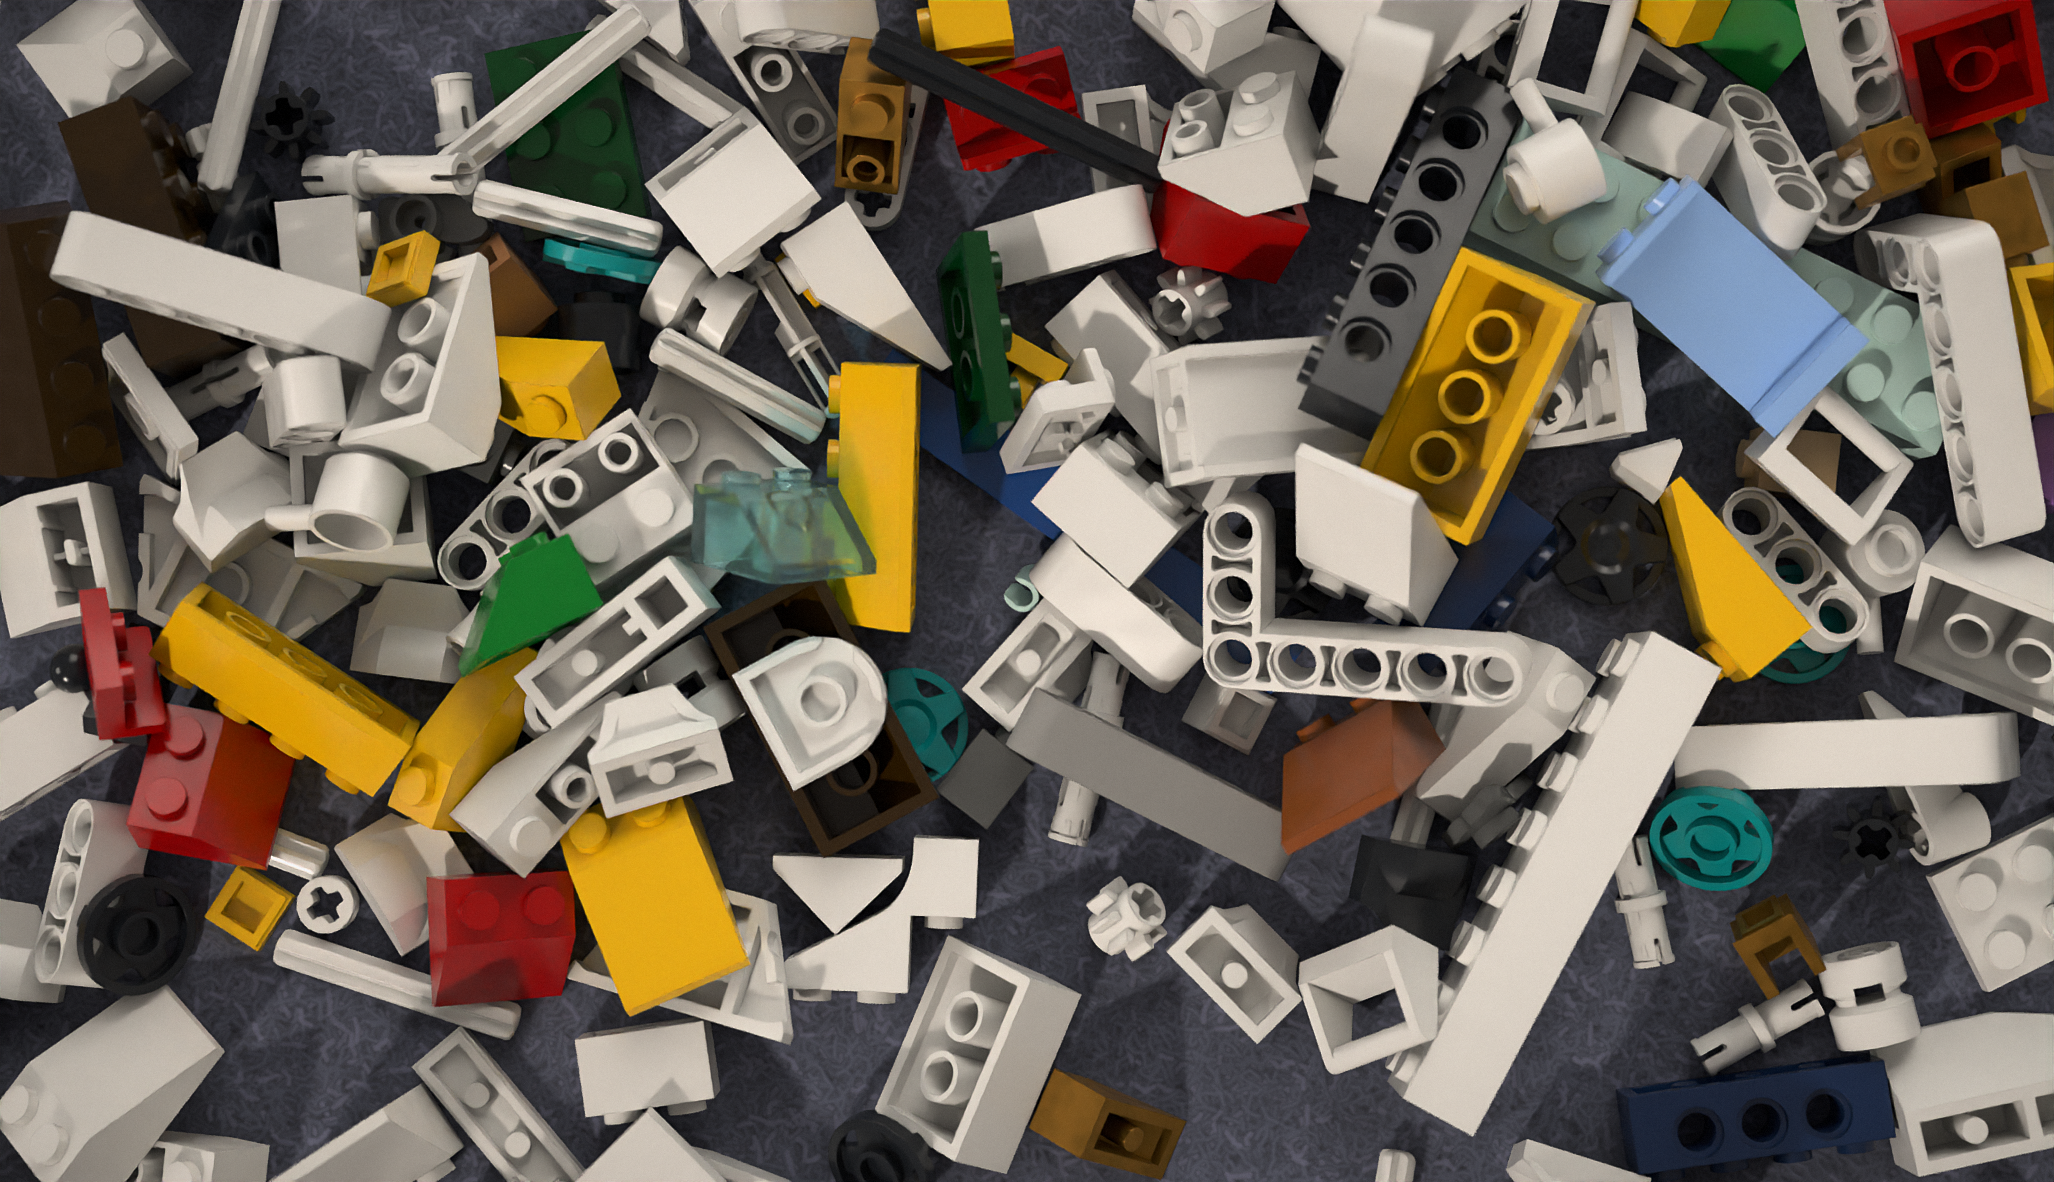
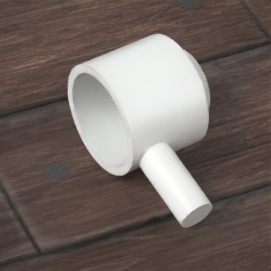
(1555, 166)
(353, 506)
(1878, 565)

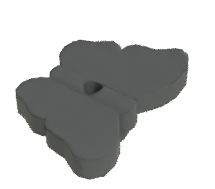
(446, 217)
(1488, 814)

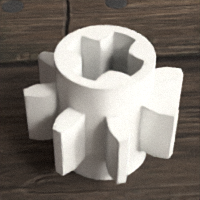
(1190, 303)
(1126, 918)

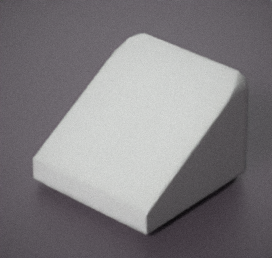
(1229, 713)

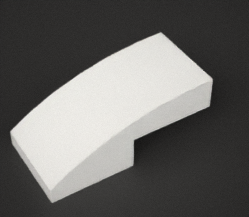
(1667, 138)

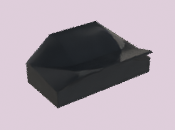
(1413, 886)

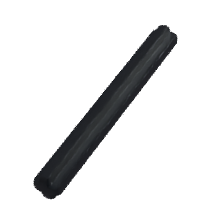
(1014, 109)

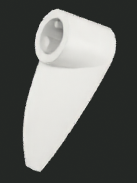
(1939, 816)

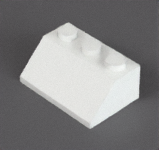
(1984, 623)
(977, 1055)

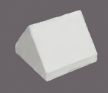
(1647, 468)

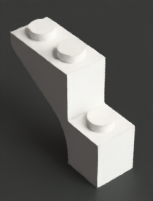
(876, 951)

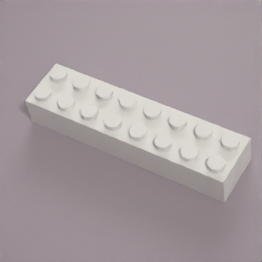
(1553, 874)

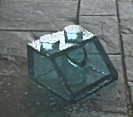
(777, 528)

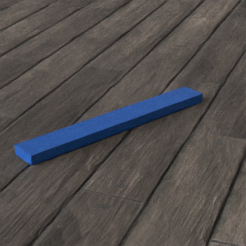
(939, 435)

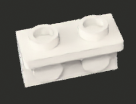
(1060, 416)

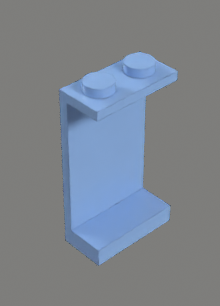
(1729, 303)

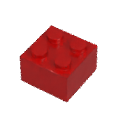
(1966, 60)

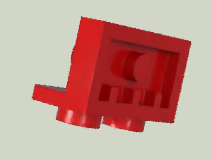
(991, 146)
(120, 671)

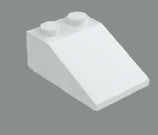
(434, 377)
(1368, 539)
(108, 1089)
(395, 1144)

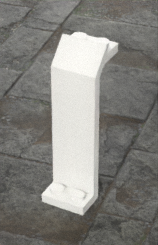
(1238, 415)

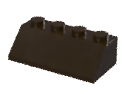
(51, 360)
(869, 789)

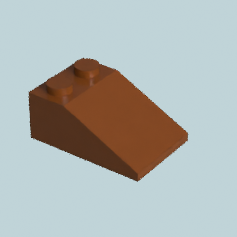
(1352, 766)

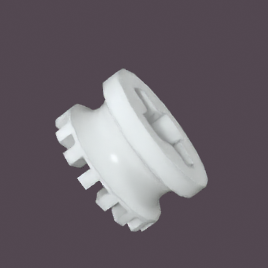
(309, 897)

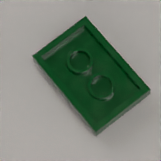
(580, 148)
(977, 341)

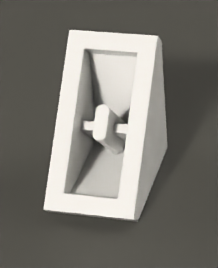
(839, 884)

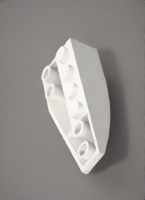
(1971, 1091)

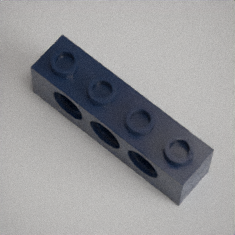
(1856, 1117)

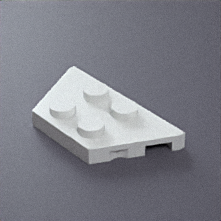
(261, 580)
(745, 1000)

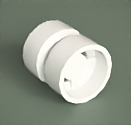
(1841, 185)
(682, 286)
(696, 661)
(1872, 1018)

